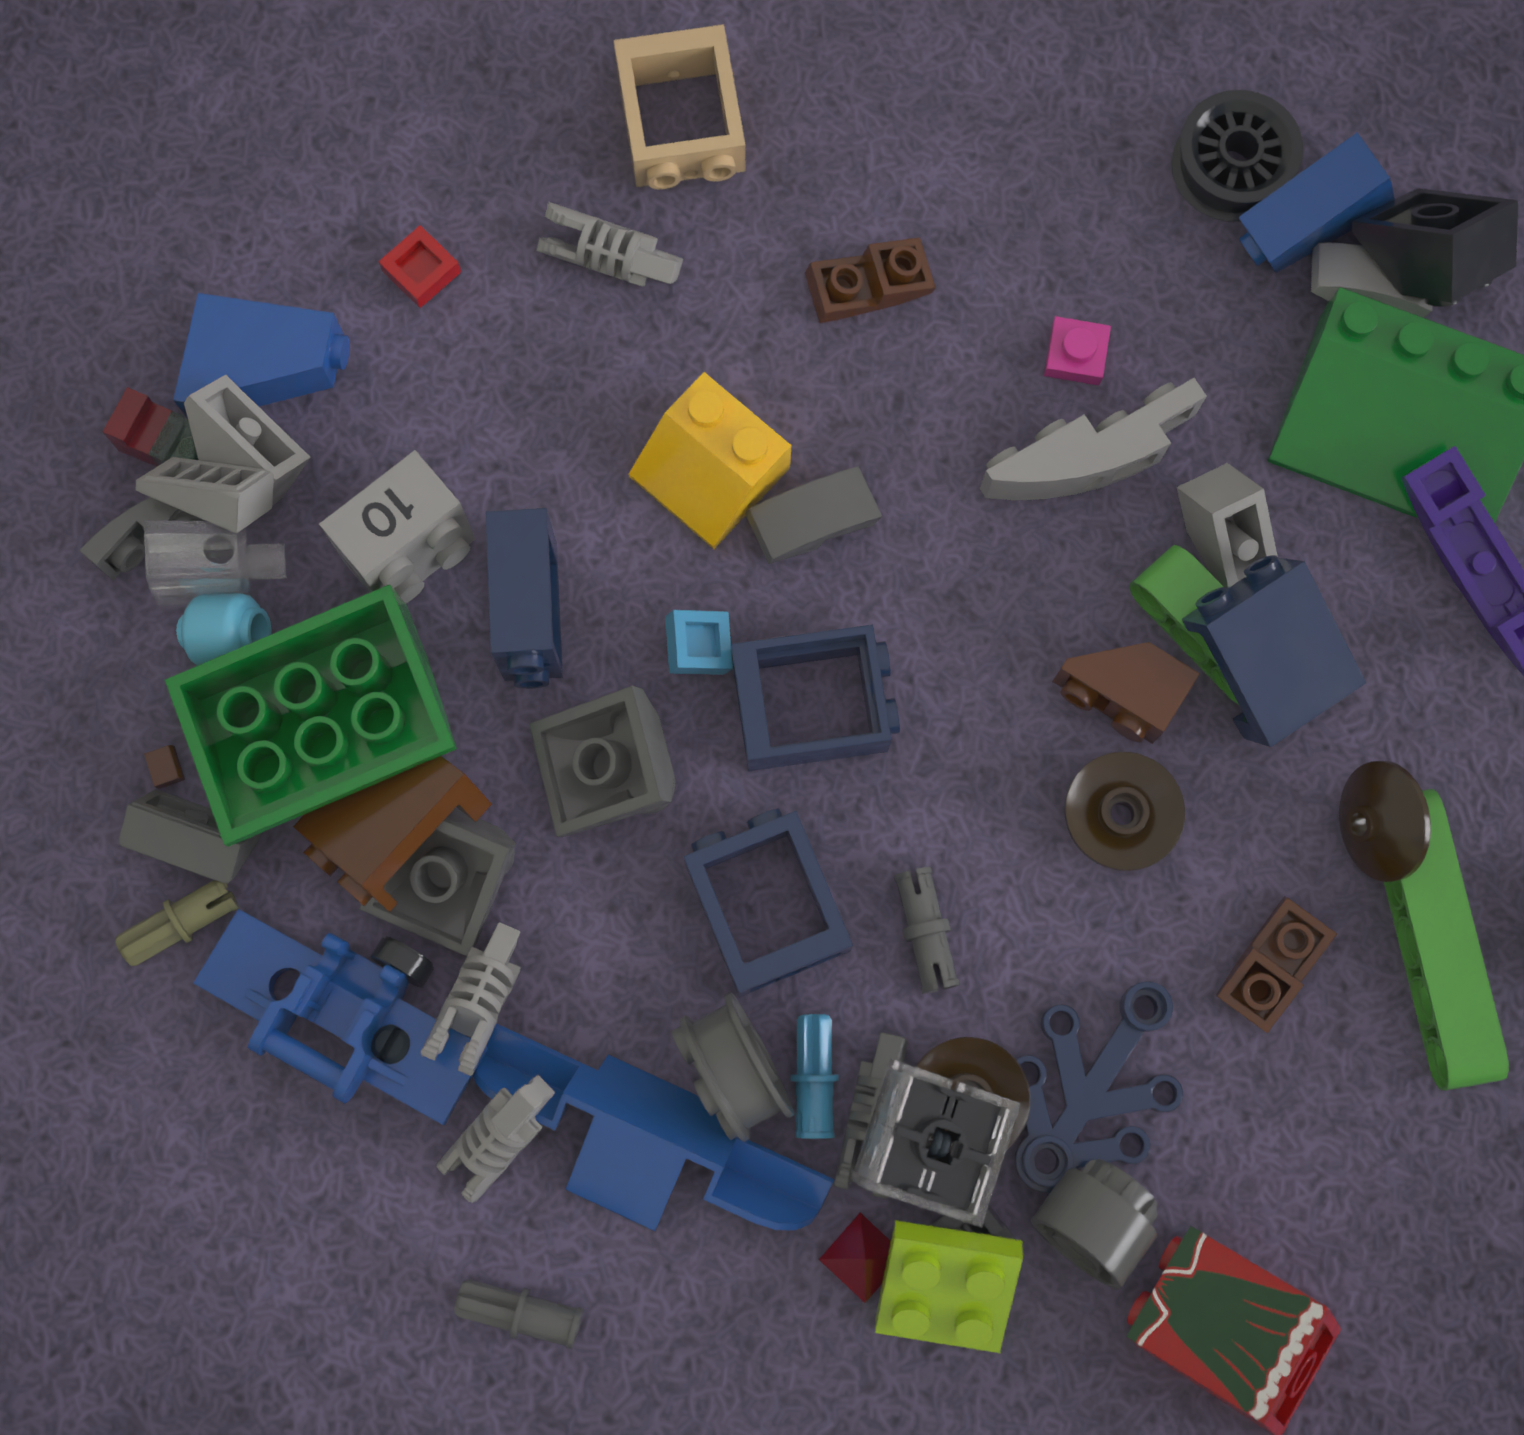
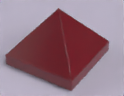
(859, 1257)

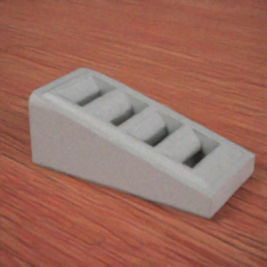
(211, 490)

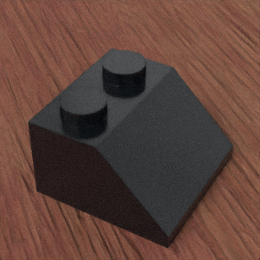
(1441, 242)

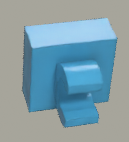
(698, 642)

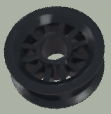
(1242, 124)

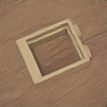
(671, 58)

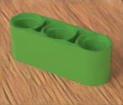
(1169, 594)

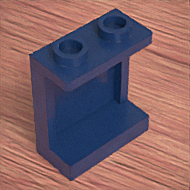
(1276, 648)

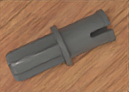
(518, 1312)

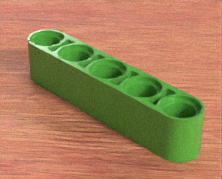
(1447, 965)

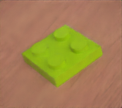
(948, 1286)

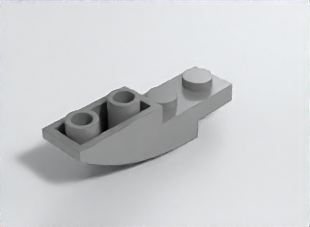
(1079, 459)

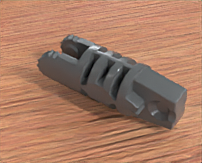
(864, 1101)

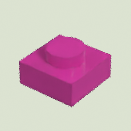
(1077, 350)

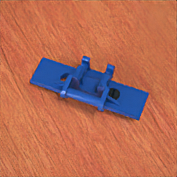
(345, 998)

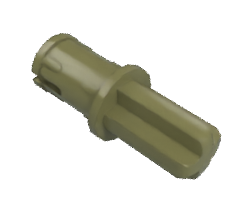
(175, 922)

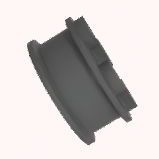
(733, 1068)

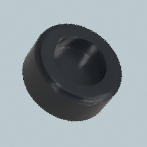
(405, 959)

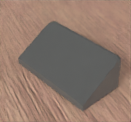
(182, 836)

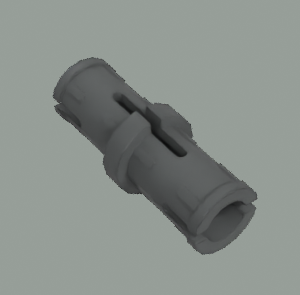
(926, 930)

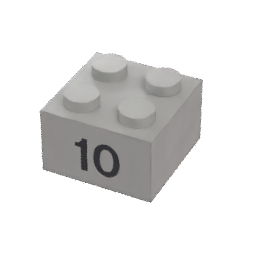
(400, 529)

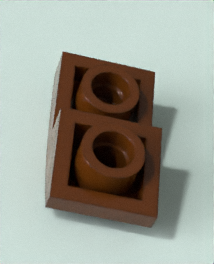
(878, 279)
(1275, 964)

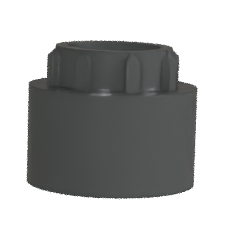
(1099, 1221)

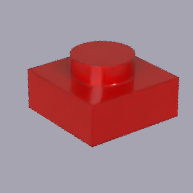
(420, 266)

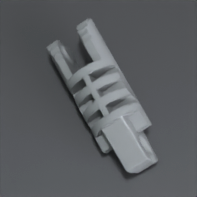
(610, 248)
(476, 998)
(497, 1136)

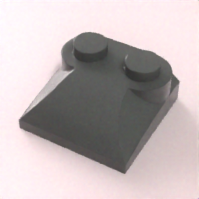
(603, 761)
(449, 882)

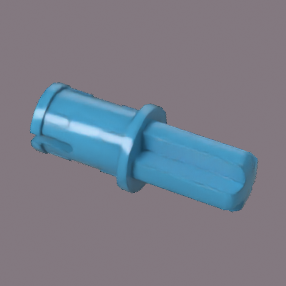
(814, 1077)

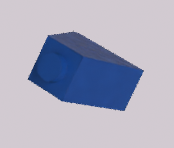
(1316, 205)
(262, 348)

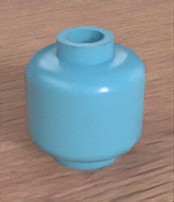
(220, 624)

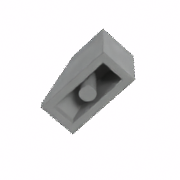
(238, 432)
(1227, 522)

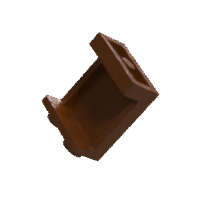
(385, 824)

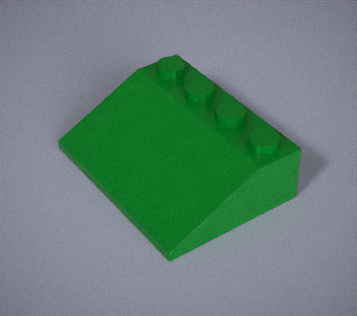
(1395, 392)
(311, 714)

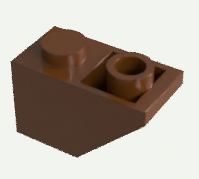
(1129, 684)

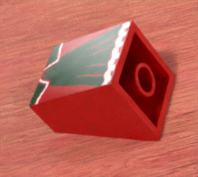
(1233, 1329)

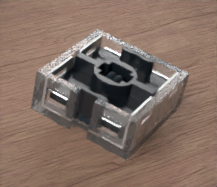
(935, 1143)

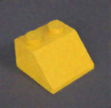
(710, 460)

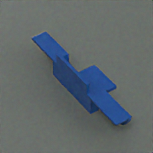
(644, 1136)

